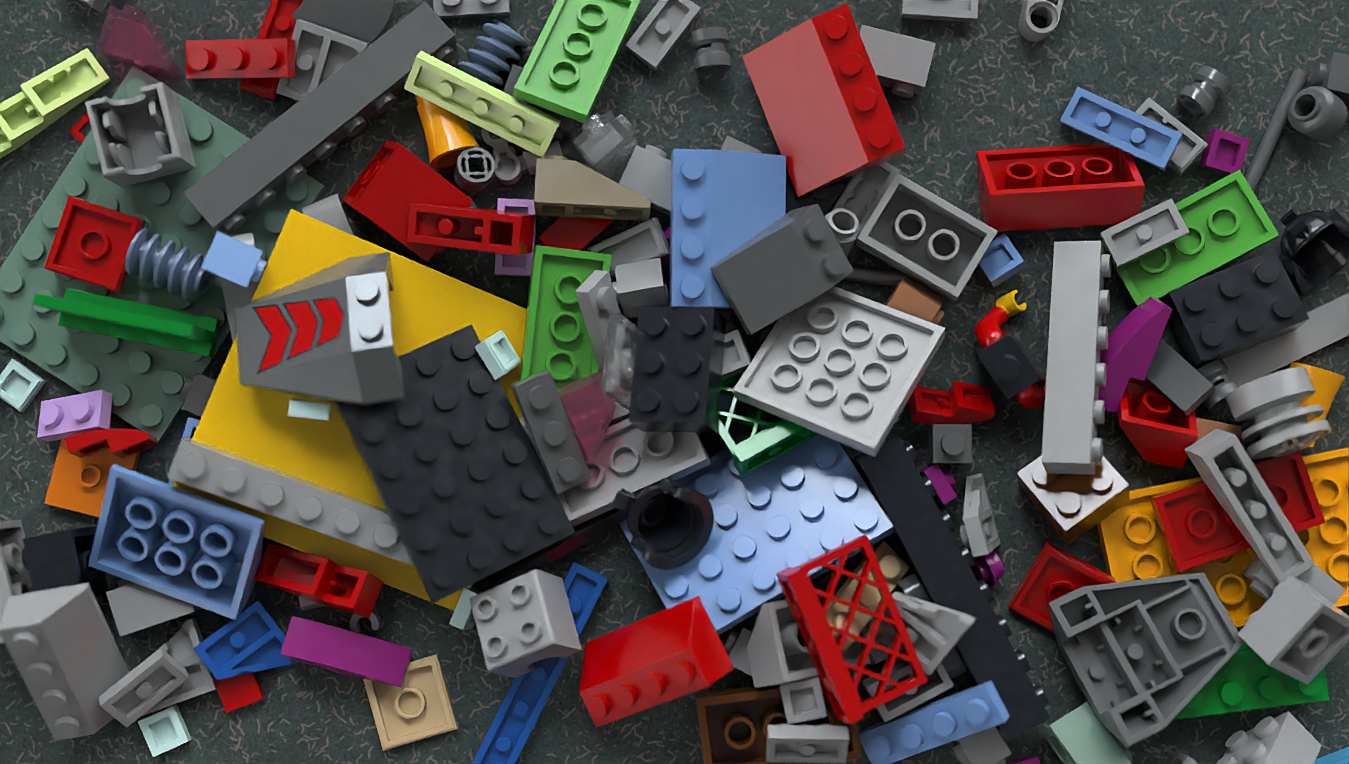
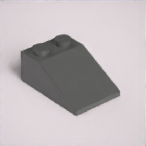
(782, 268)

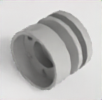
(1278, 414)

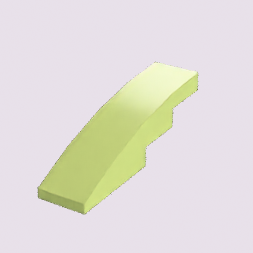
(48, 99)

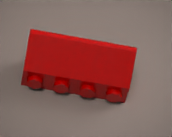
(1057, 187)
(651, 662)

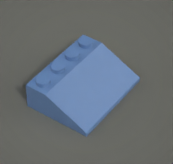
(714, 209)
(177, 543)

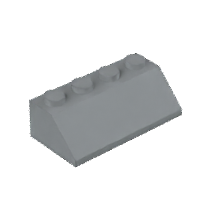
(63, 656)

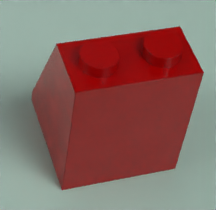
(392, 183)

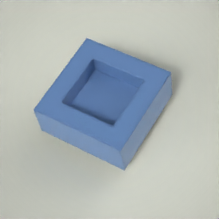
(1001, 260)

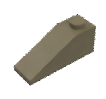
(577, 191)

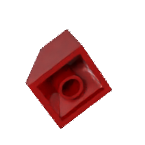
(1156, 424)

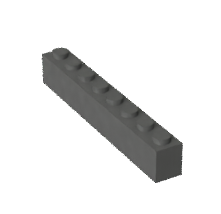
(319, 122)

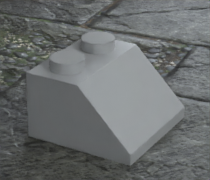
(1297, 630)

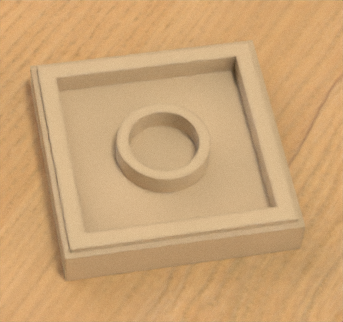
(416, 709)

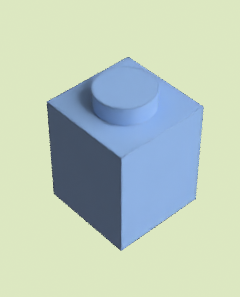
(234, 260)

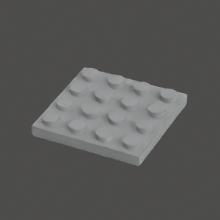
(841, 367)

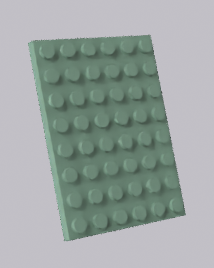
(139, 375)

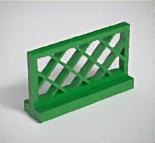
(134, 321)
(762, 446)

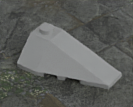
(778, 650)

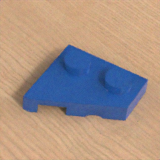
(244, 645)

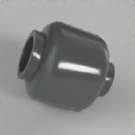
(1317, 113)

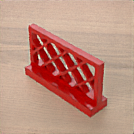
(821, 643)

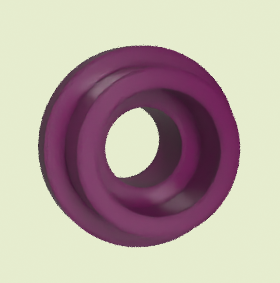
(988, 568)

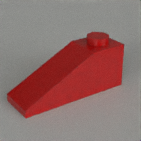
(471, 228)

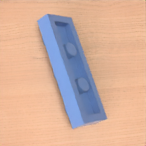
(1121, 128)

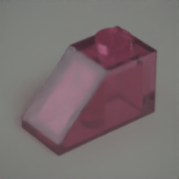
(136, 41)
(588, 412)

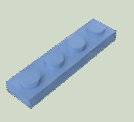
(934, 724)

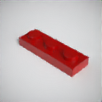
(240, 59)

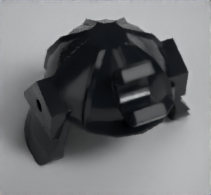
(1314, 246)
(667, 522)

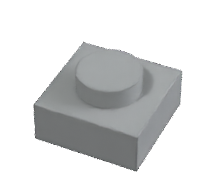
(803, 700)

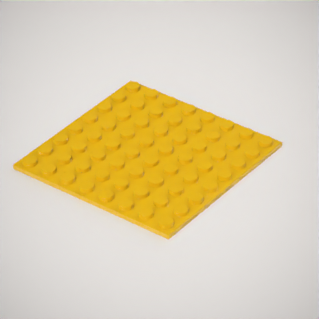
(257, 421)

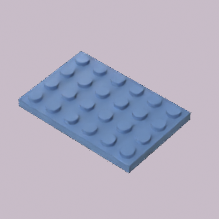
(770, 523)

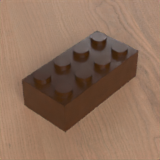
(737, 722)

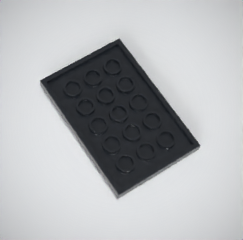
(456, 468)

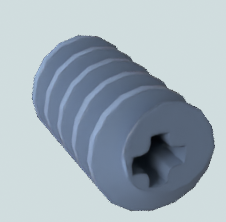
(493, 53)
(167, 268)

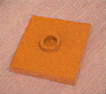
(82, 482)

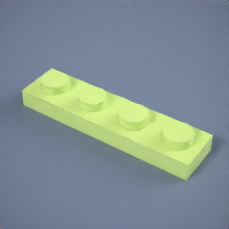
(481, 104)

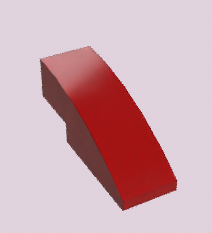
(319, 580)

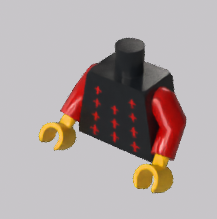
(1006, 357)

